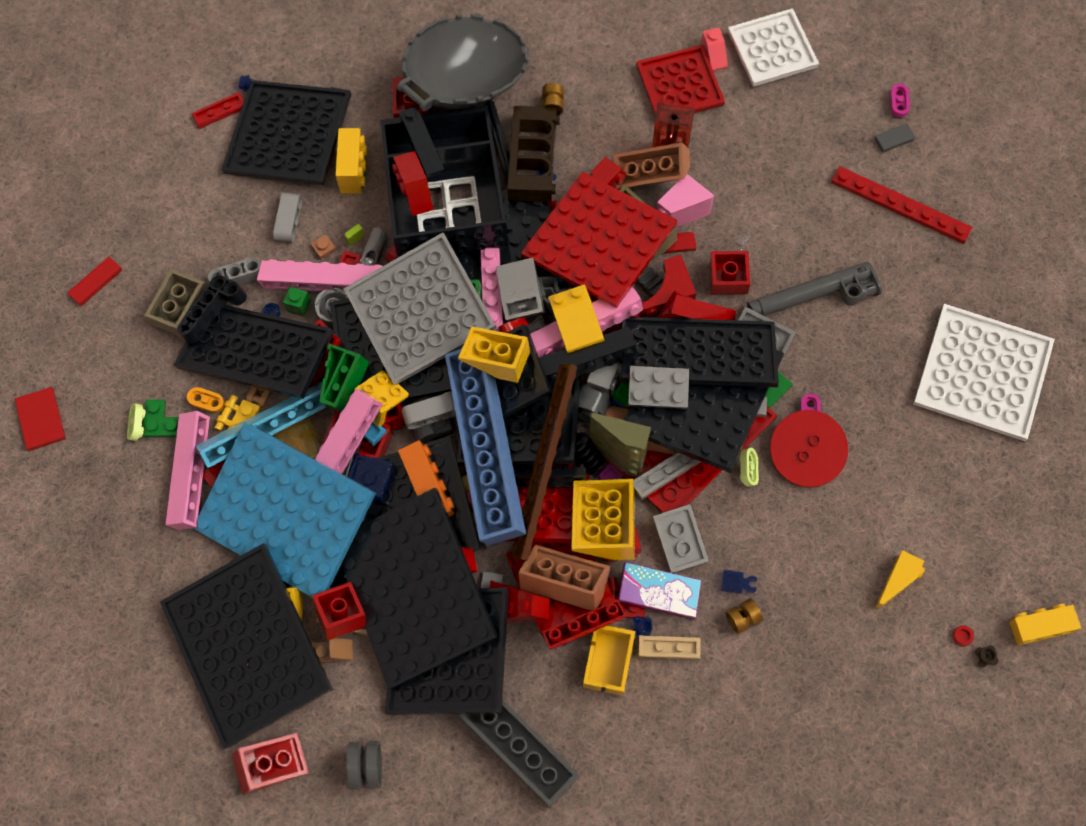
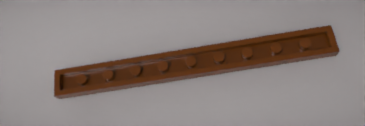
(544, 460)

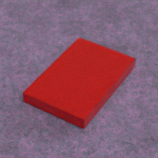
(40, 419)

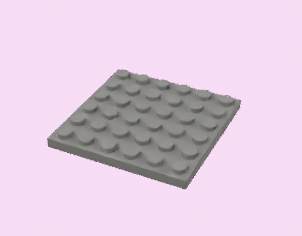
(418, 308)

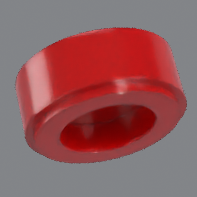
(963, 636)

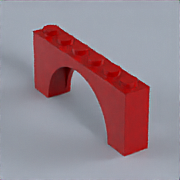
(675, 279)

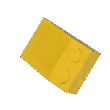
(576, 318)
(496, 353)

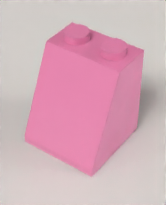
(686, 201)

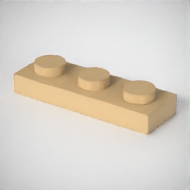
(669, 647)

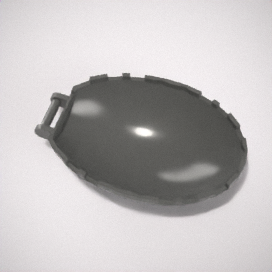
(462, 62)

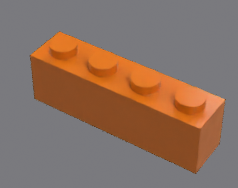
(424, 472)

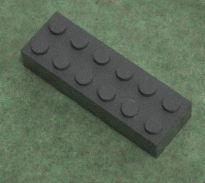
(523, 752)

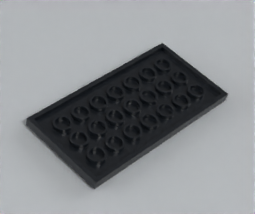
(711, 350)
(258, 351)

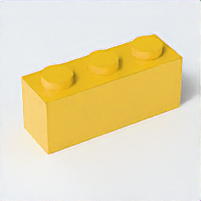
(1044, 624)

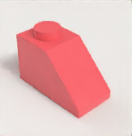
(715, 48)

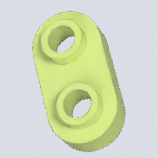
(135, 419)
(749, 467)

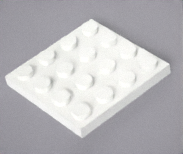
(773, 47)

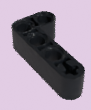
(208, 307)

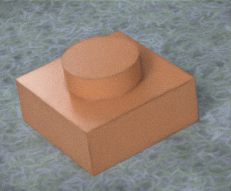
(323, 246)

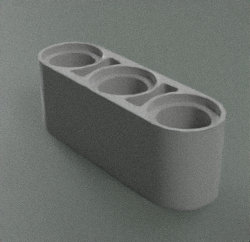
(287, 217)
(242, 267)
(429, 411)

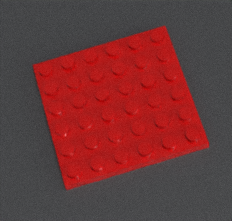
(599, 239)

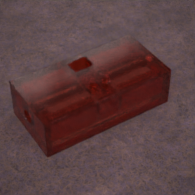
(672, 125)

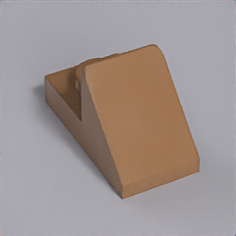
(334, 650)

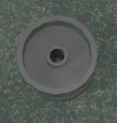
(364, 766)

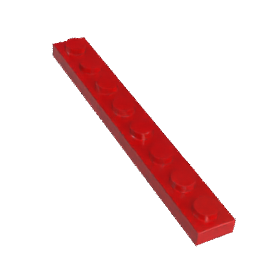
(901, 205)

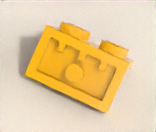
(383, 389)

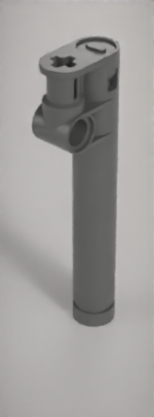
(856, 279)

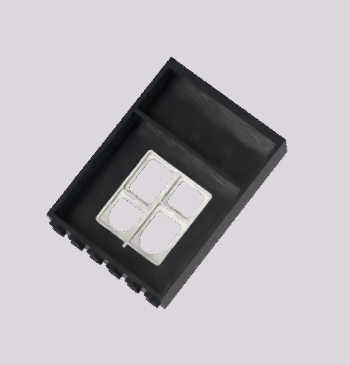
(468, 156)

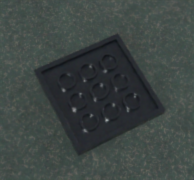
(531, 385)

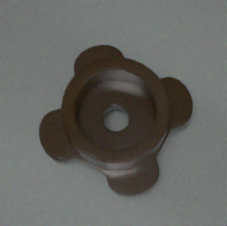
(990, 651)

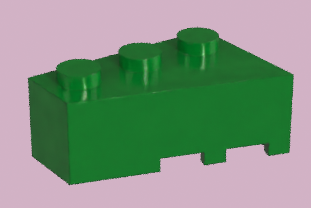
(342, 375)

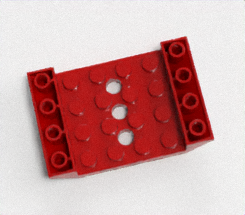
(566, 620)

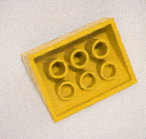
(604, 518)

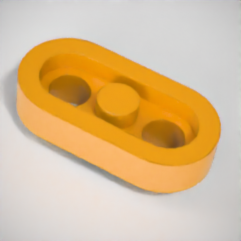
(206, 401)

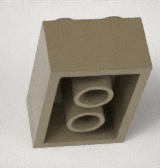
(173, 301)

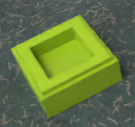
(354, 235)

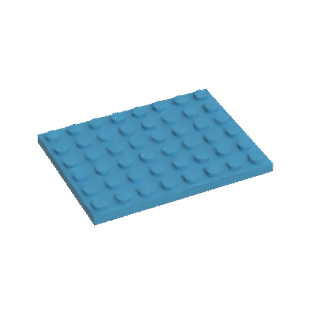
(289, 504)

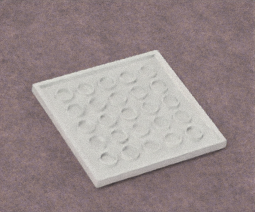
(984, 372)

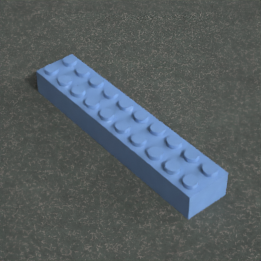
(485, 452)

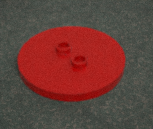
(808, 448)

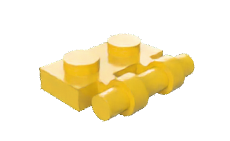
(243, 412)

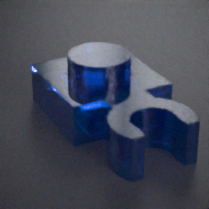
(734, 582)

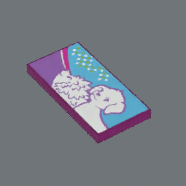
(659, 590)

